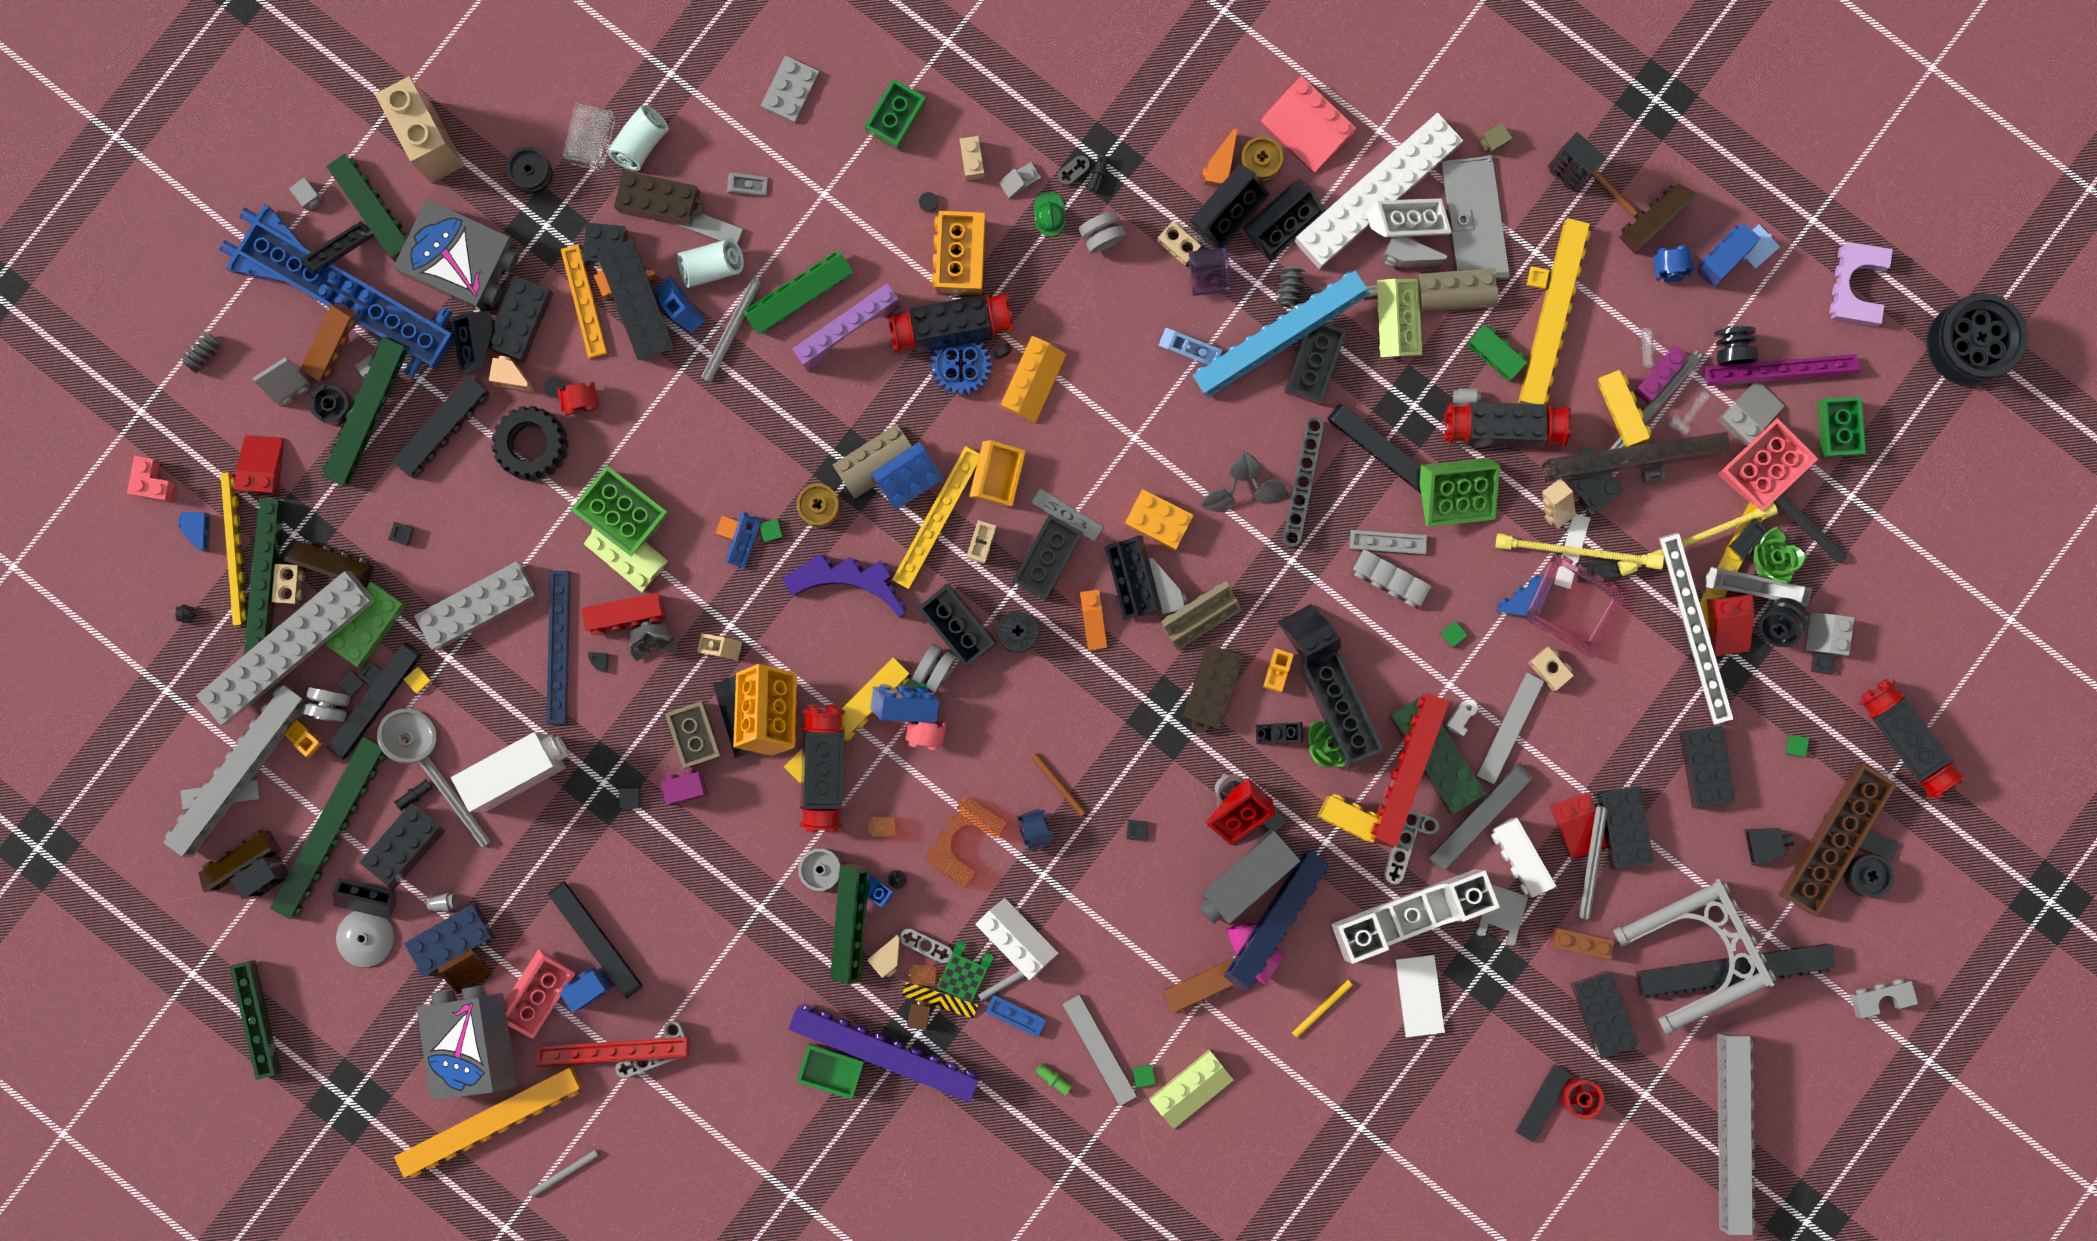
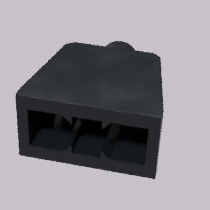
(1766, 844)

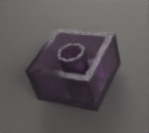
(1209, 271)

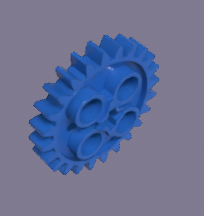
(979, 365)

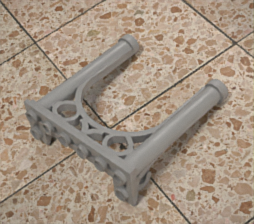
(1724, 995)

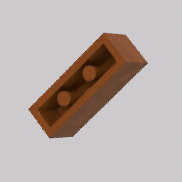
(1581, 943)

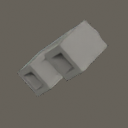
(1867, 1001)

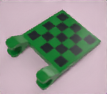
(963, 975)

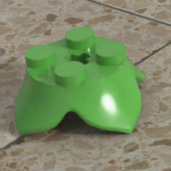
(1776, 558)
(1322, 754)

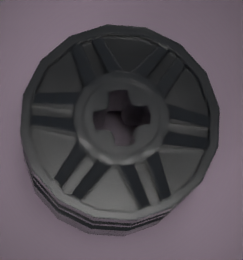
(1736, 342)
(1025, 640)

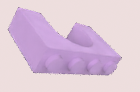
(1846, 305)

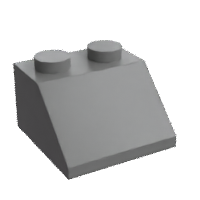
(1829, 634)

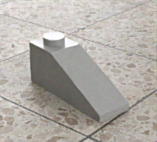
(1169, 594)

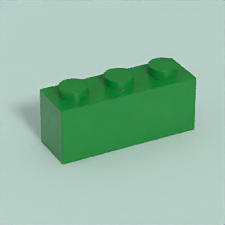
(1497, 352)

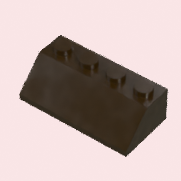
(1657, 217)
(328, 563)
(218, 874)

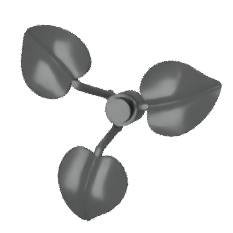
(1243, 469)

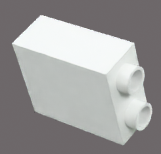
(510, 771)

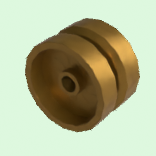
(1269, 151)
(807, 507)

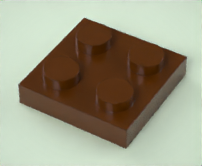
(464, 971)

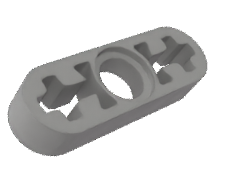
(928, 953)

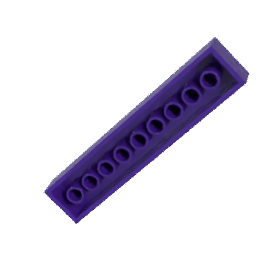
(884, 1053)

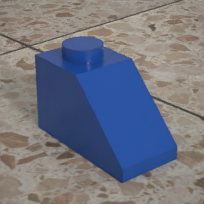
(196, 528)

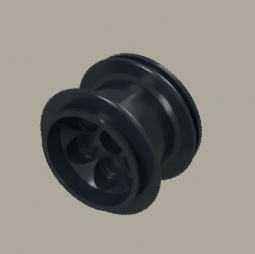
(1995, 314)

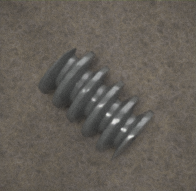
(1289, 286)
(200, 351)

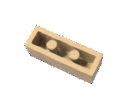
(1558, 504)

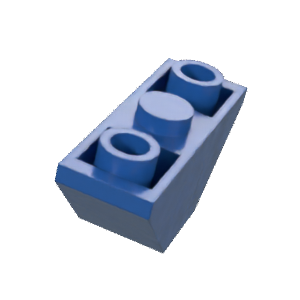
(678, 305)
(1522, 600)
(878, 891)

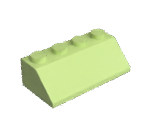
(1399, 317)
(1191, 1089)

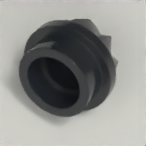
(184, 613)
(897, 879)

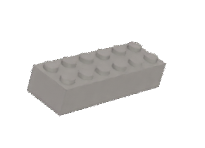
(476, 606)

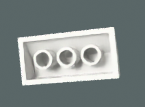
(1409, 217)
(1522, 857)
(1017, 939)

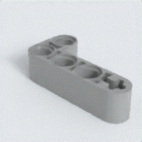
(1406, 849)
(652, 1063)

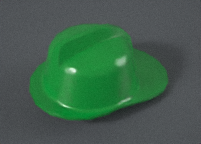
(1049, 213)

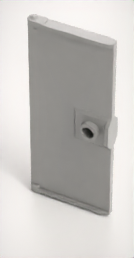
(1475, 215)

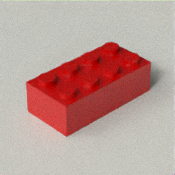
(623, 613)

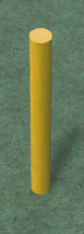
(1322, 1008)

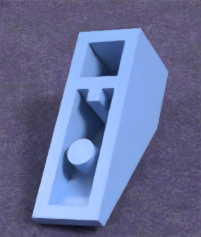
(1189, 346)

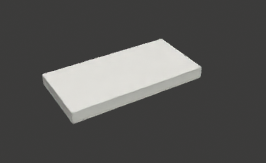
(1419, 996)

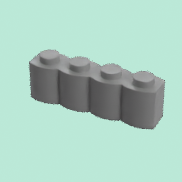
(1391, 578)

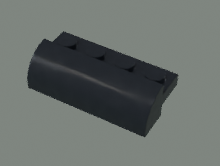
(1133, 577)

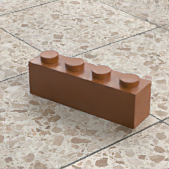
(329, 341)
(1198, 988)

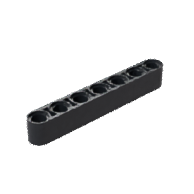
(1376, 445)
(374, 700)
(595, 939)

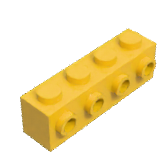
(1623, 409)

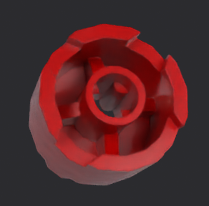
(578, 397)
(1592, 1103)

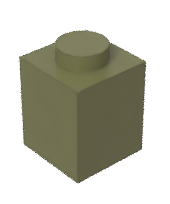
(1495, 138)

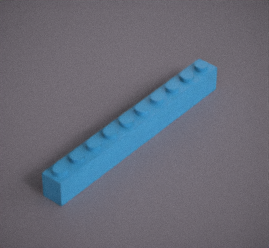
(1281, 334)

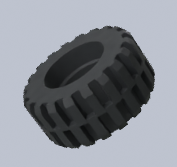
(512, 425)

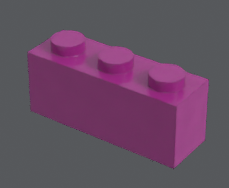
(1661, 374)

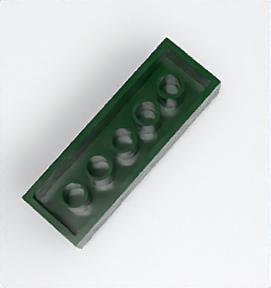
(1445, 767)

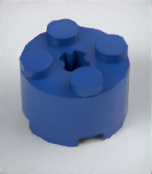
(1673, 264)

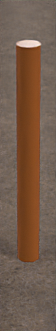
(1615, 193)
(1058, 784)

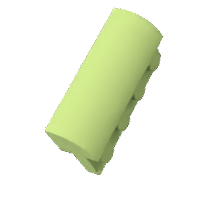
(638, 569)

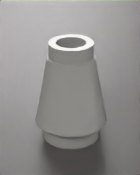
(444, 902)

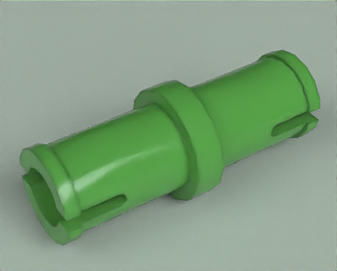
(1053, 1079)

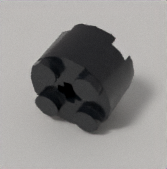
(320, 404)

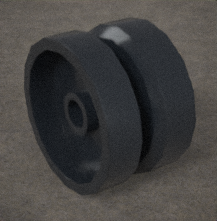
(533, 159)
(1784, 622)
(1879, 878)

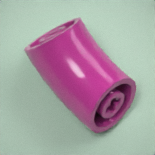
(1238, 935)

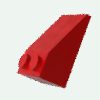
(259, 465)
(1731, 623)
(1241, 812)
(1575, 822)

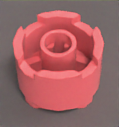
(926, 734)

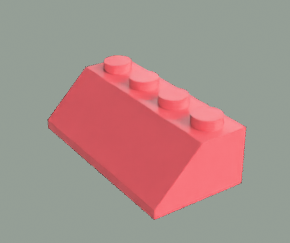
(536, 993)

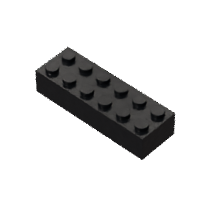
(635, 299)
(1343, 712)

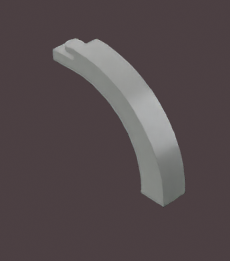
(1756, 585)

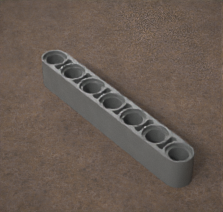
(1308, 474)
(1480, 816)

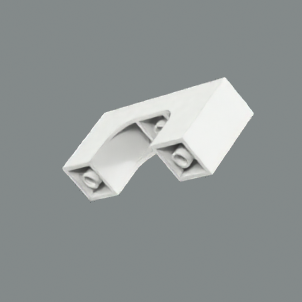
(1413, 914)

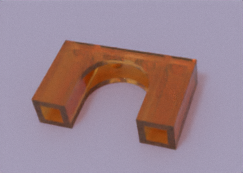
(942, 856)

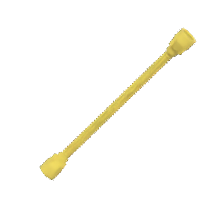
(1653, 561)
(1629, 567)

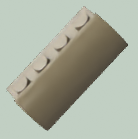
(1458, 290)
(857, 466)
(1201, 615)

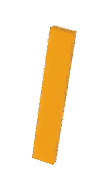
(584, 301)

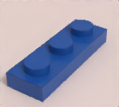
(1015, 1015)

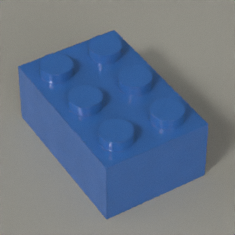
(1728, 254)
(907, 476)
(904, 703)
(585, 990)

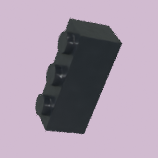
(364, 898)

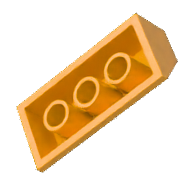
(1033, 379)

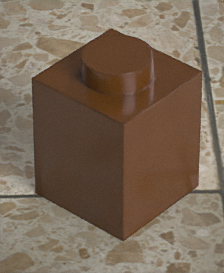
(919, 1015)

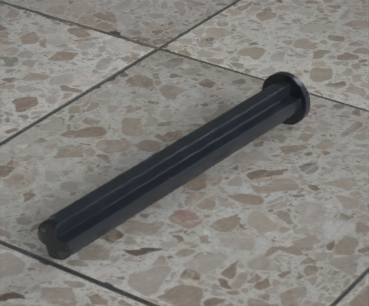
(1810, 528)

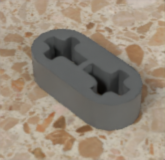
(1070, 167)

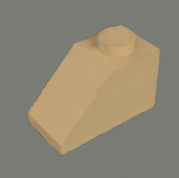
(719, 646)
(886, 958)

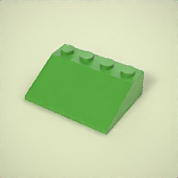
(1459, 491)
(619, 511)

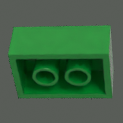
(895, 114)
(1841, 427)

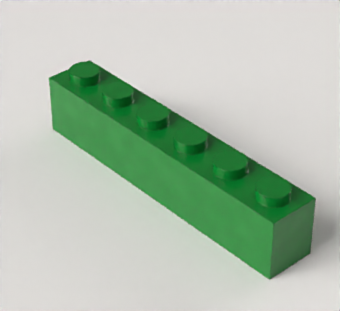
(797, 292)

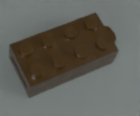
(658, 199)
(1212, 688)

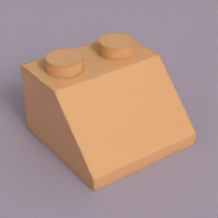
(508, 375)

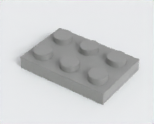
(790, 89)

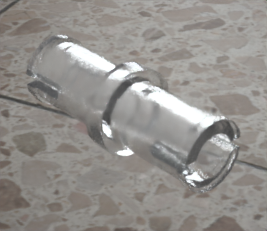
(1647, 347)

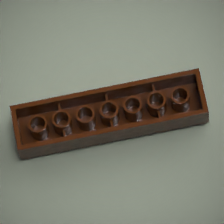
(1837, 839)

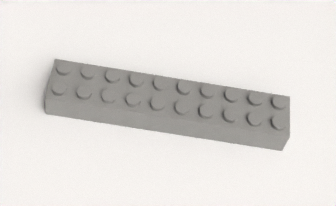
(285, 648)
(236, 772)
(1735, 1133)

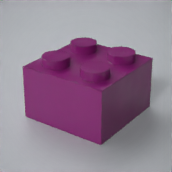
(684, 788)

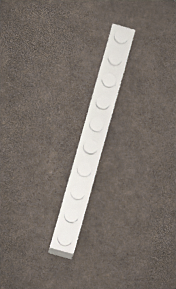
(1695, 628)

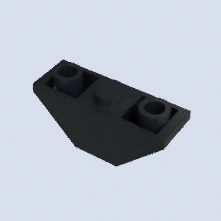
(1279, 733)

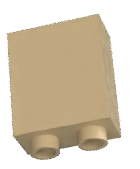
(419, 129)

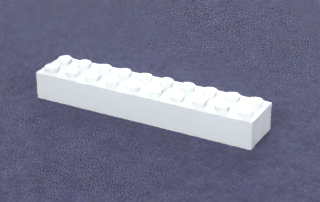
(1386, 181)

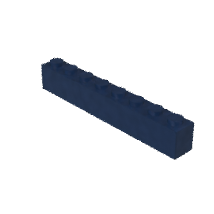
(1275, 920)

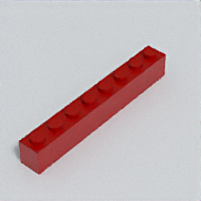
(1409, 770)

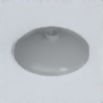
(406, 725)
(378, 939)

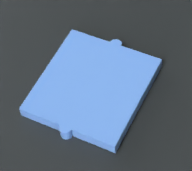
(1763, 249)

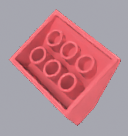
(1308, 124)
(1768, 465)

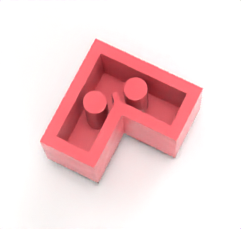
(144, 481)

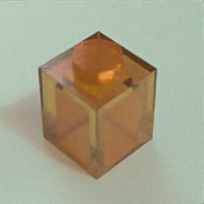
(882, 826)
(923, 974)

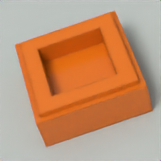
(727, 527)

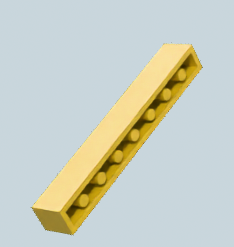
(858, 708)

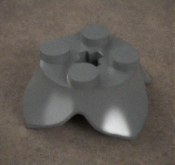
(651, 636)

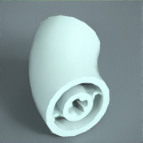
(638, 138)
(710, 262)

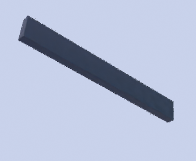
(558, 647)

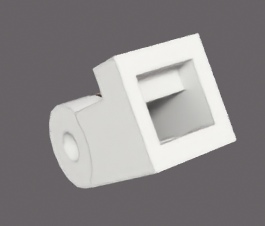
(1460, 717)

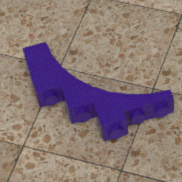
(818, 573)

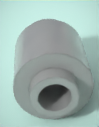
(1465, 395)

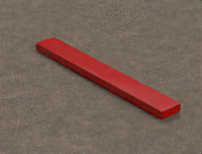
(613, 1052)

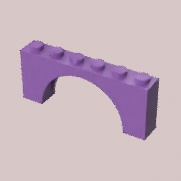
(876, 305)

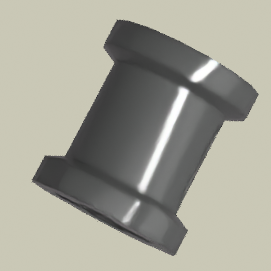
(1652, 474)

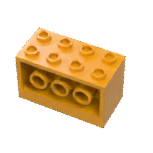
(971, 249)
(765, 710)

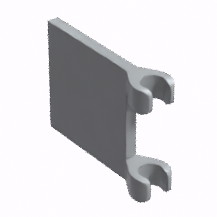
(1507, 916)

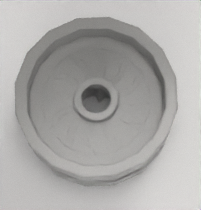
(1102, 232)
(935, 668)
(326, 705)
(809, 865)

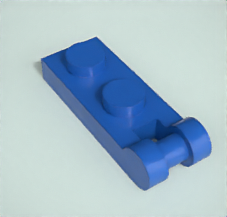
(743, 540)

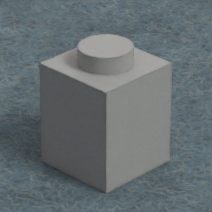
(306, 194)

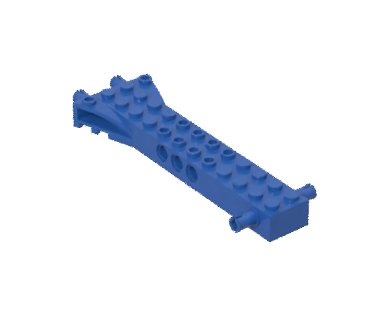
(275, 254)

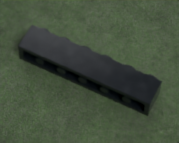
(441, 427)

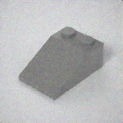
(1410, 254)
(283, 381)
(1750, 413)

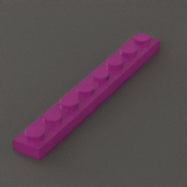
(1781, 370)

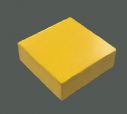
(1538, 278)
(417, 680)

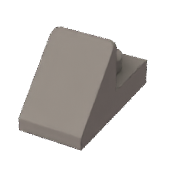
(1019, 180)

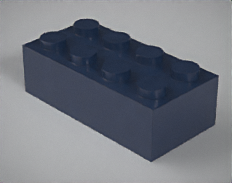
(449, 939)

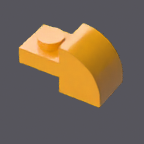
(1278, 670)
(303, 739)

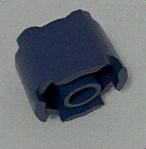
(1034, 830)

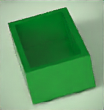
(830, 1071)

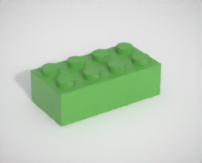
(365, 633)

